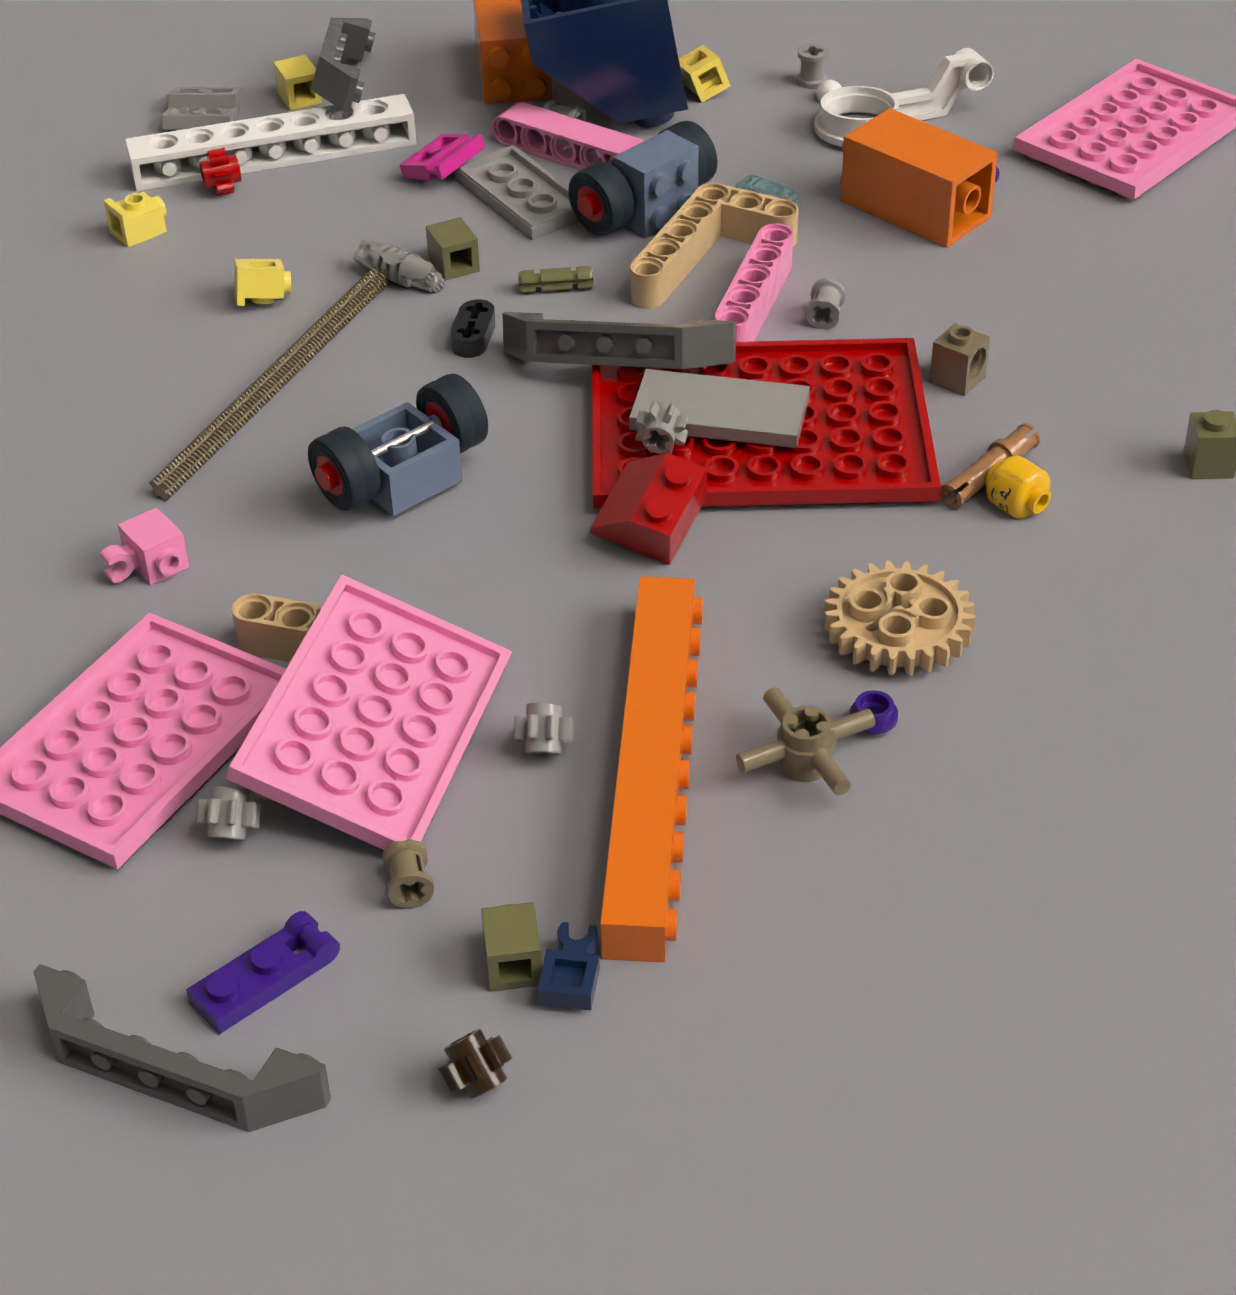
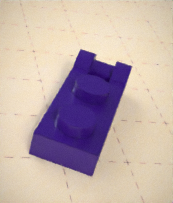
(263, 972)

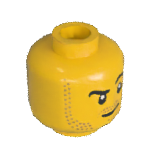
(1017, 486)

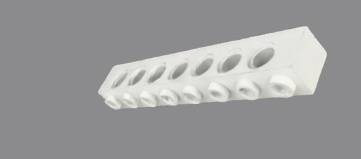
(273, 140)

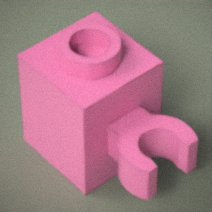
(149, 546)

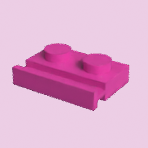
(441, 156)

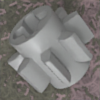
(661, 427)
(543, 729)
(228, 813)

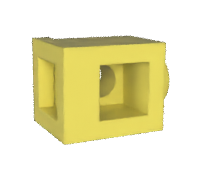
(703, 73)
(136, 218)
(260, 280)

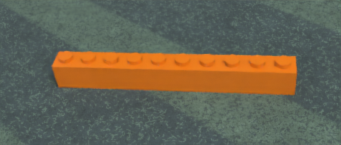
(651, 773)

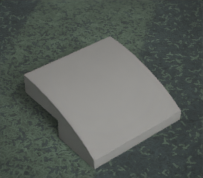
(201, 107)

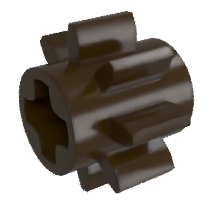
(475, 1063)

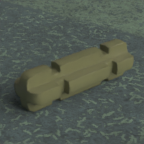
(555, 279)

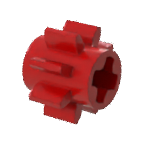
(220, 171)

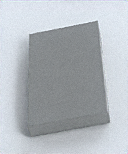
(519, 191)
(728, 406)

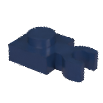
(571, 971)

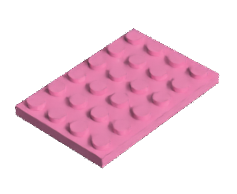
(1131, 128)
(370, 716)
(132, 738)

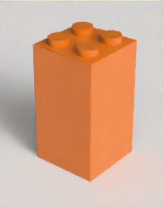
(505, 54)
(918, 177)

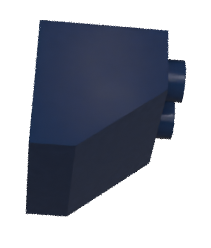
(610, 55)

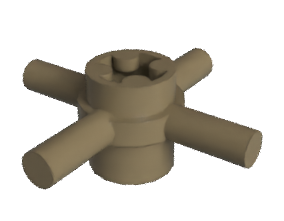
(805, 742)

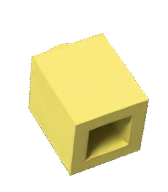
(294, 82)

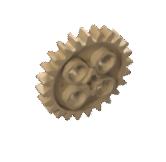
(899, 617)

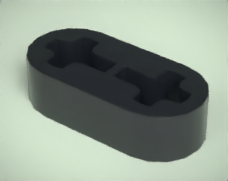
(473, 328)

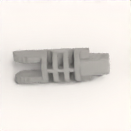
(400, 265)

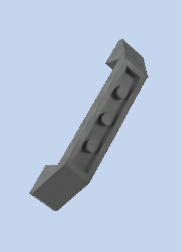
(335, 80)
(619, 343)
(281, 1090)

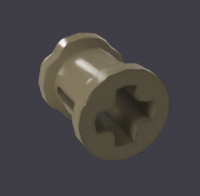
(408, 878)

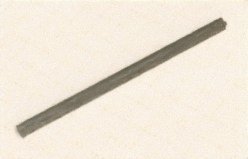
(267, 385)

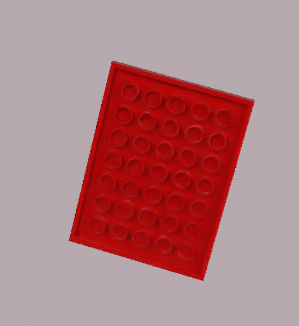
(858, 443)

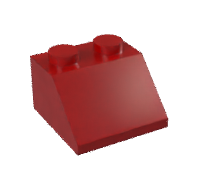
(653, 505)

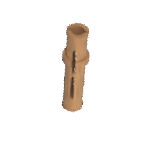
(974, 476)

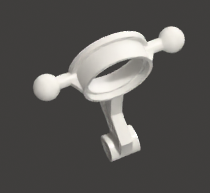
(954, 73)

